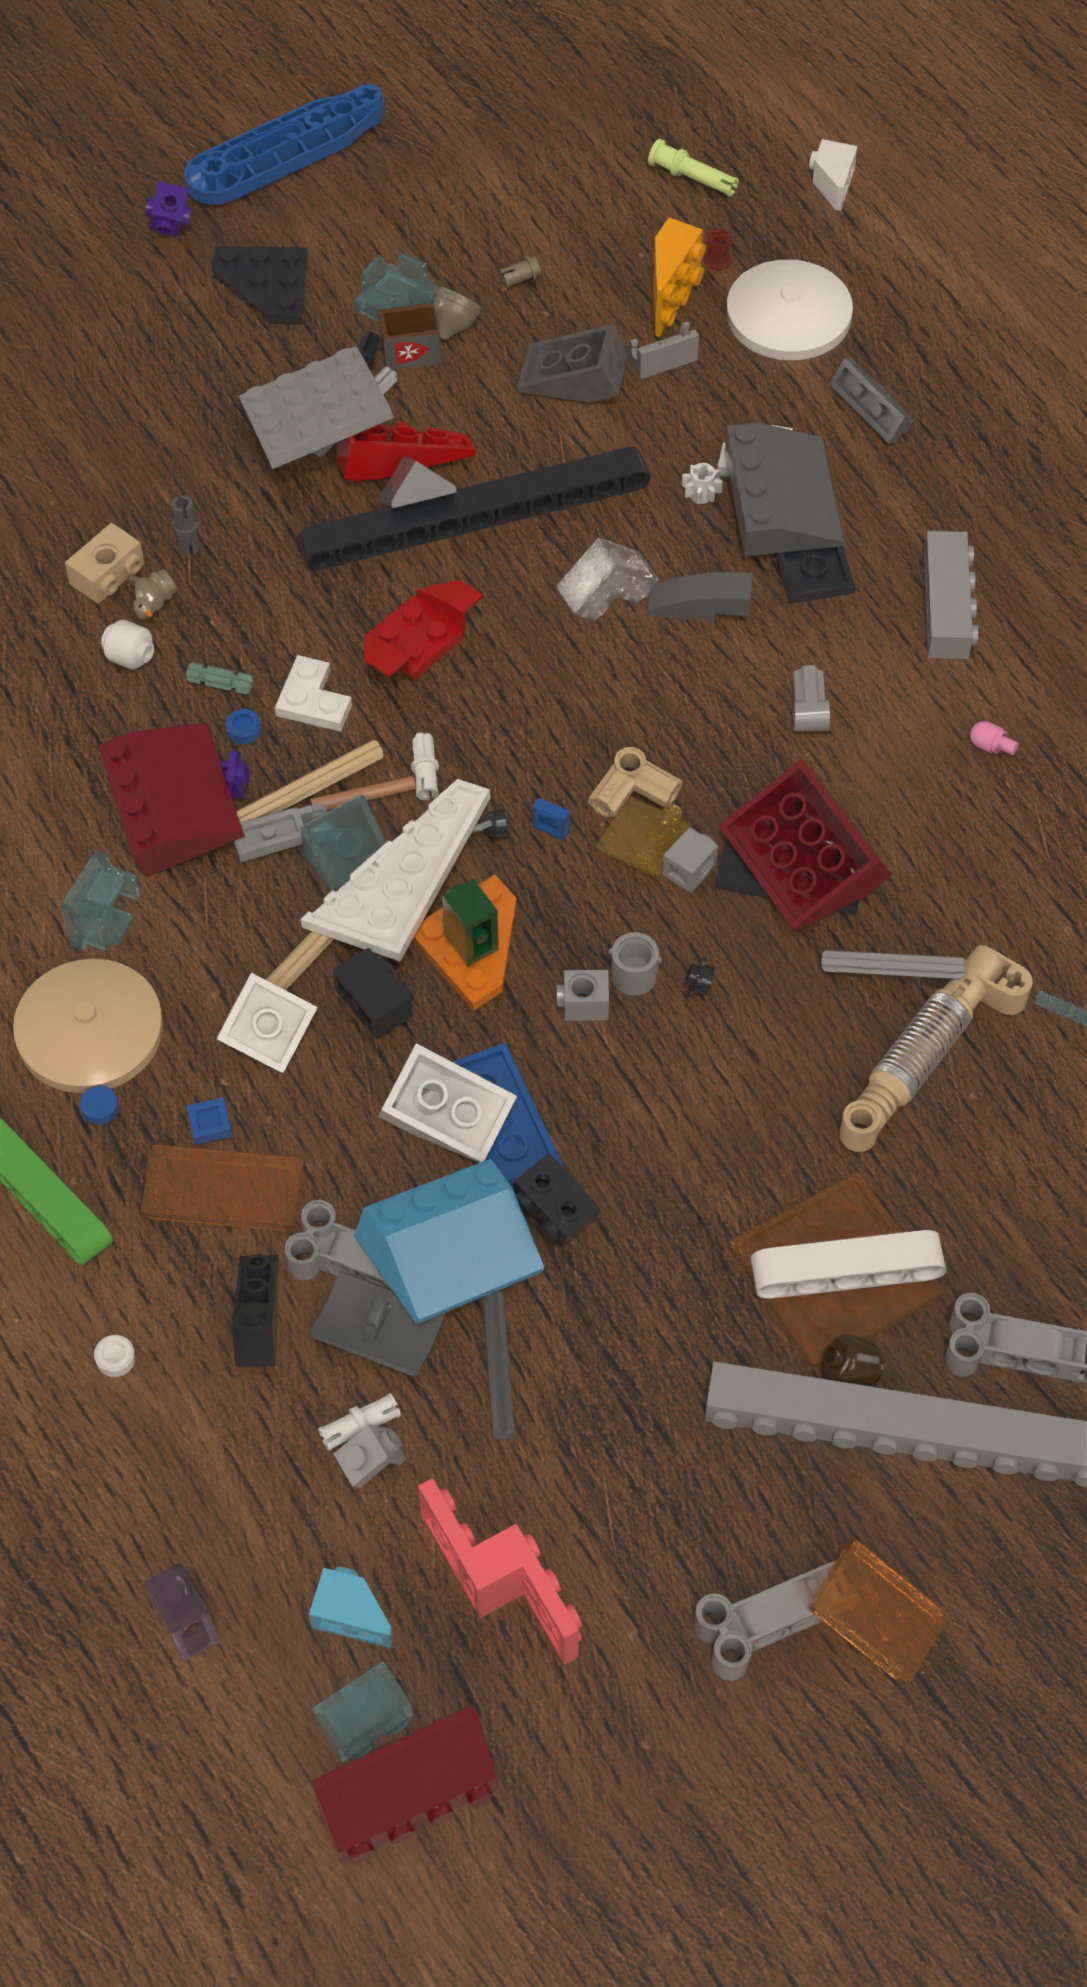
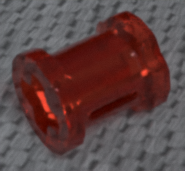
(718, 244)

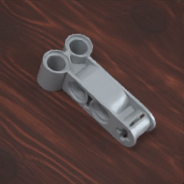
(331, 1247)
(1013, 1343)
(758, 1619)

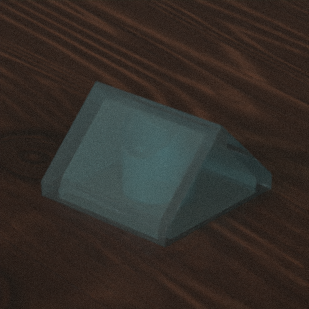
(341, 841)

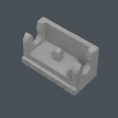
(664, 353)

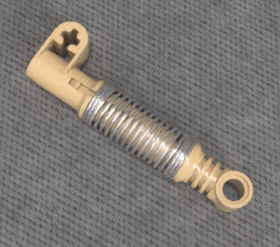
(945, 1019)

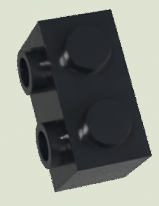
(373, 992)
(555, 1201)

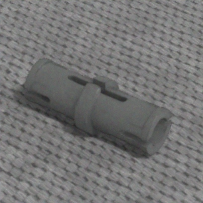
(185, 525)

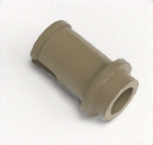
(520, 271)

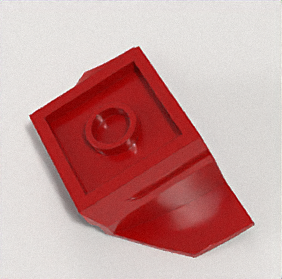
(420, 629)

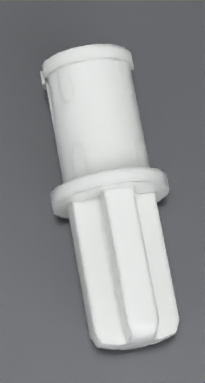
(425, 766)

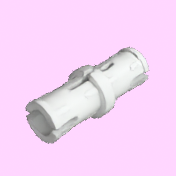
(351, 1424)

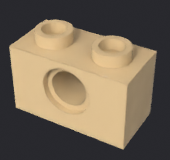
(104, 563)

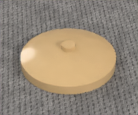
(88, 1025)

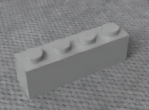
(949, 595)

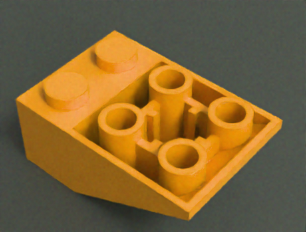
(675, 269)

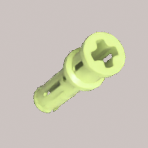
(680, 163)

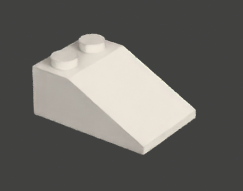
(447, 1105)

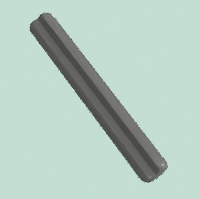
(498, 1366)

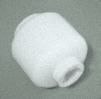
(127, 644)

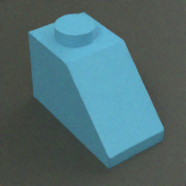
(349, 1609)

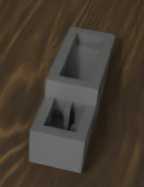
(702, 596)

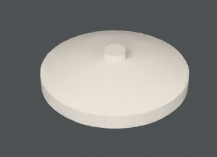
(789, 309)

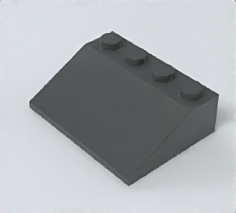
(781, 489)

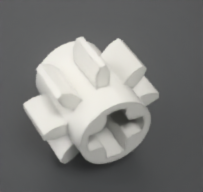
(702, 483)

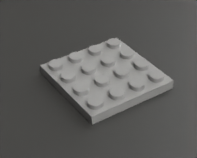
(315, 406)

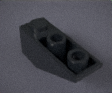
(256, 1310)

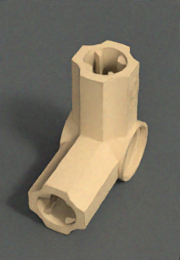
(646, 780)

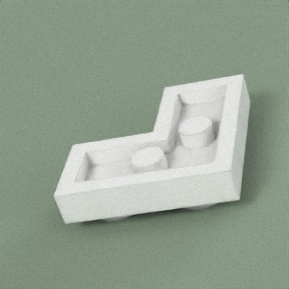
(307, 701)

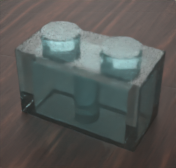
(363, 1713)

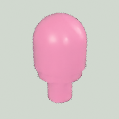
(992, 738)

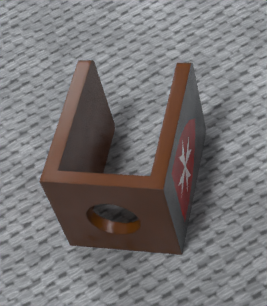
(409, 336)

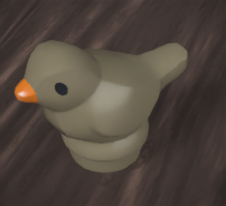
(151, 592)

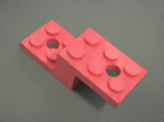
(500, 1570)

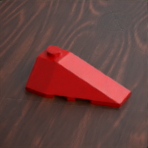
(380, 449)

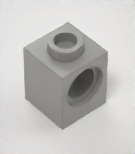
(690, 859)
(589, 982)

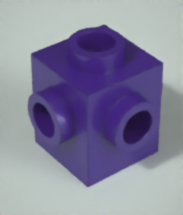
(168, 209)

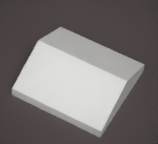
(266, 1022)

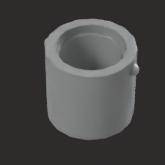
(634, 963)

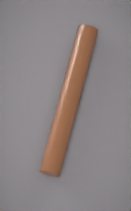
(369, 792)

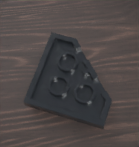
(265, 278)

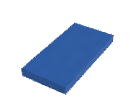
(523, 1135)

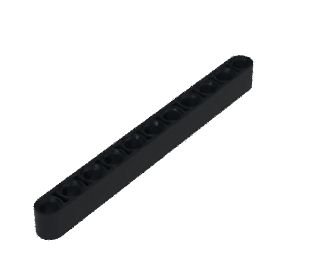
(474, 508)

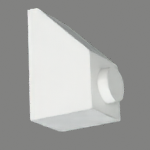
(833, 170)

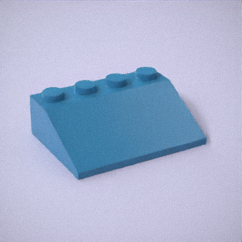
(450, 1241)

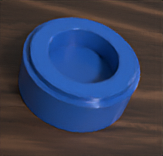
(243, 726)
(99, 1105)

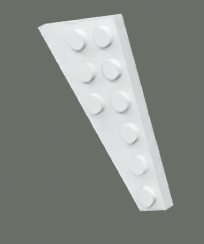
(400, 881)

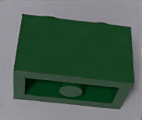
(470, 922)

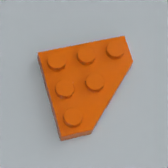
(485, 977)

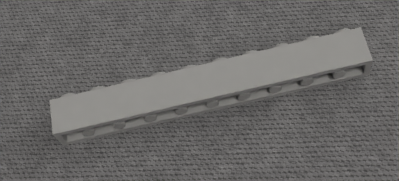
(898, 1422)

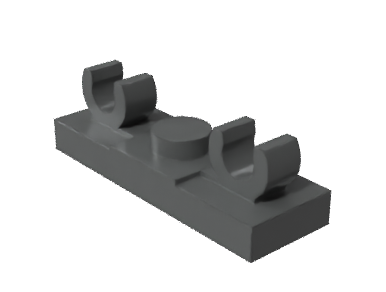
(871, 400)

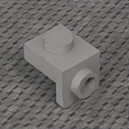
(369, 1454)

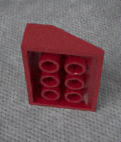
(170, 794)
(804, 848)
(406, 1786)

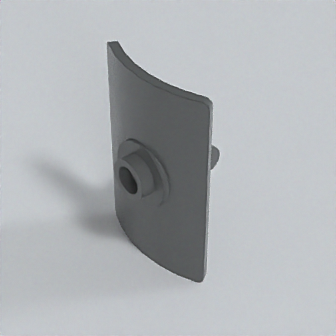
(375, 1325)

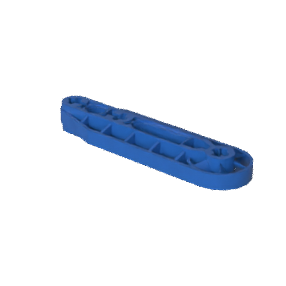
(282, 145)

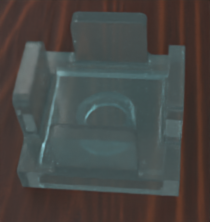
(394, 285)
(89, 904)

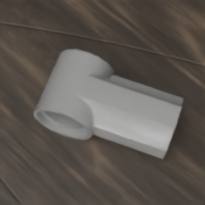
(810, 708)

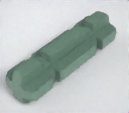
(219, 678)

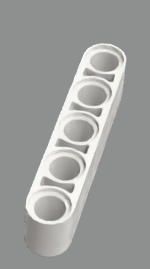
(848, 1264)

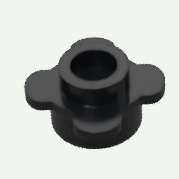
(699, 977)

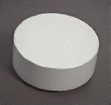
(114, 1355)

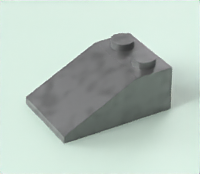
(576, 366)

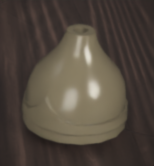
(453, 312)

